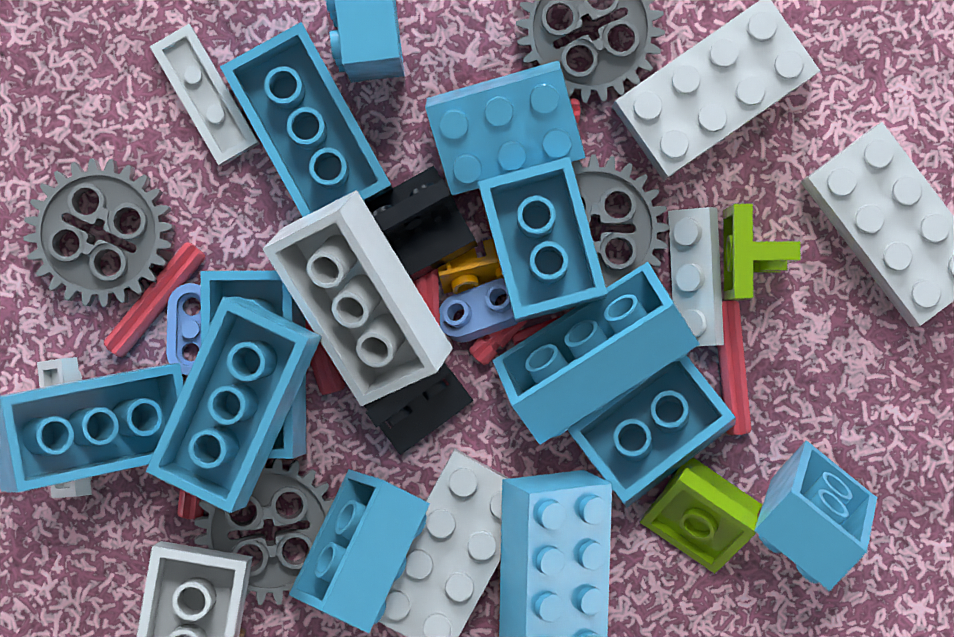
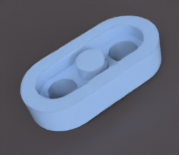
(480, 312)
(181, 326)

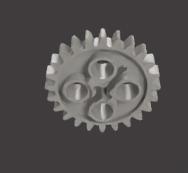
(608, 65)
(595, 186)
(116, 196)
(274, 571)

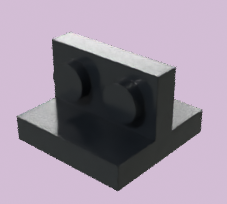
(422, 223)
(418, 408)

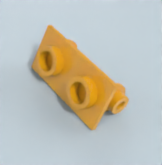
(469, 271)

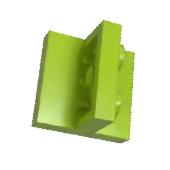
(745, 256)
(703, 515)

